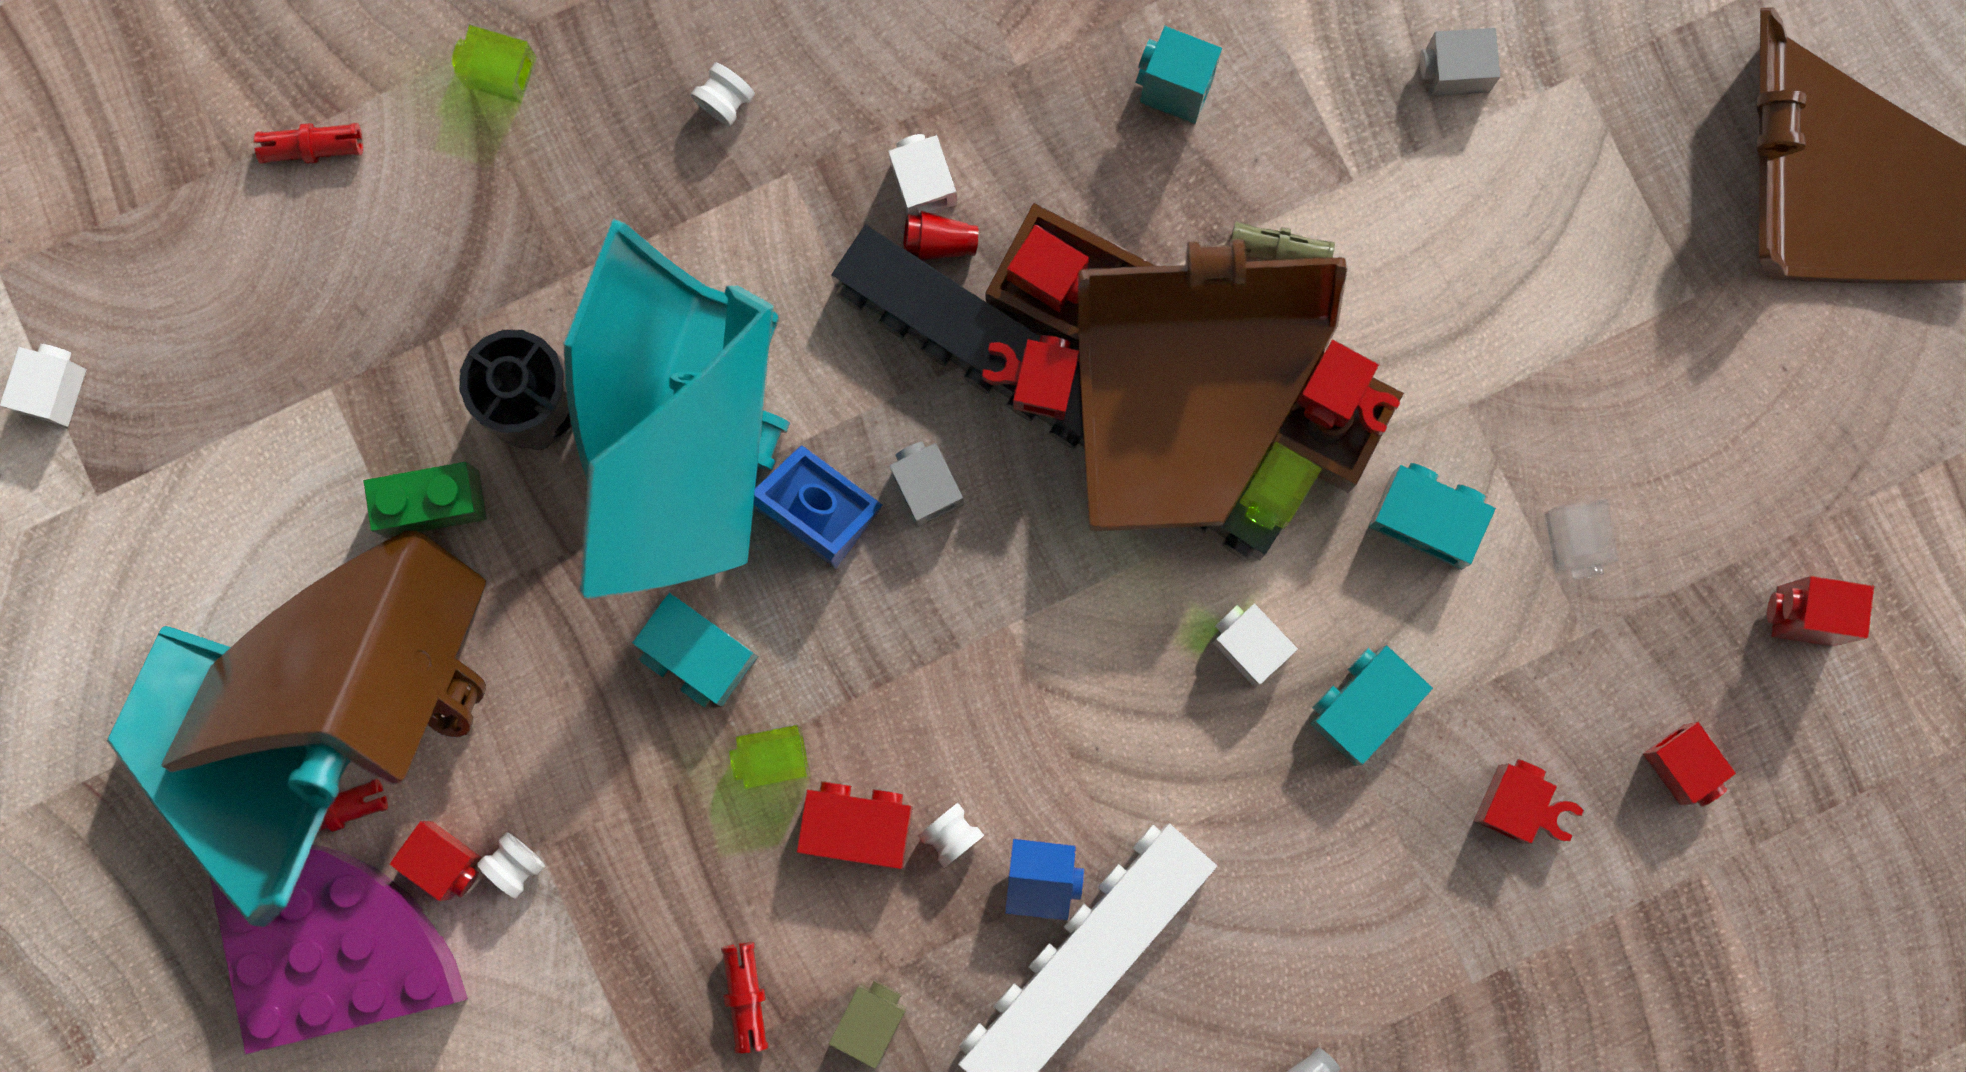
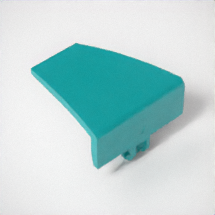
(633, 332)
(682, 483)
(237, 816)

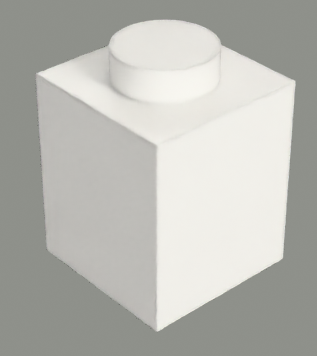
(922, 174)
(43, 384)
(1253, 643)

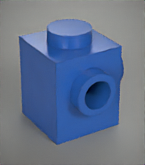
(1043, 879)

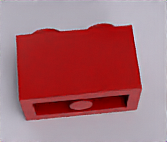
(1821, 611)
(855, 827)

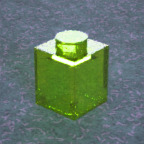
(493, 63)
(1279, 487)
(770, 757)

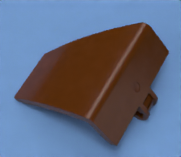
(1851, 178)
(1194, 378)
(347, 665)

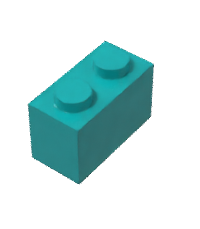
(1177, 73)
(1432, 515)
(694, 650)
(1370, 704)

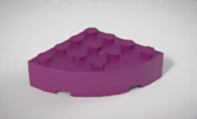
(335, 957)

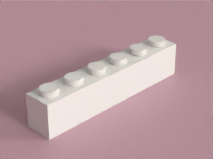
(1091, 958)

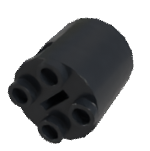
(516, 389)

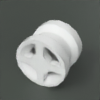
(722, 94)
(950, 835)
(511, 865)

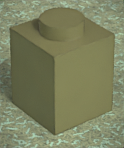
(869, 1023)

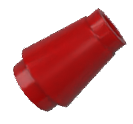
(938, 237)

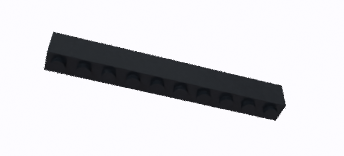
(959, 330)

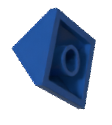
(816, 505)

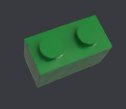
(425, 499)

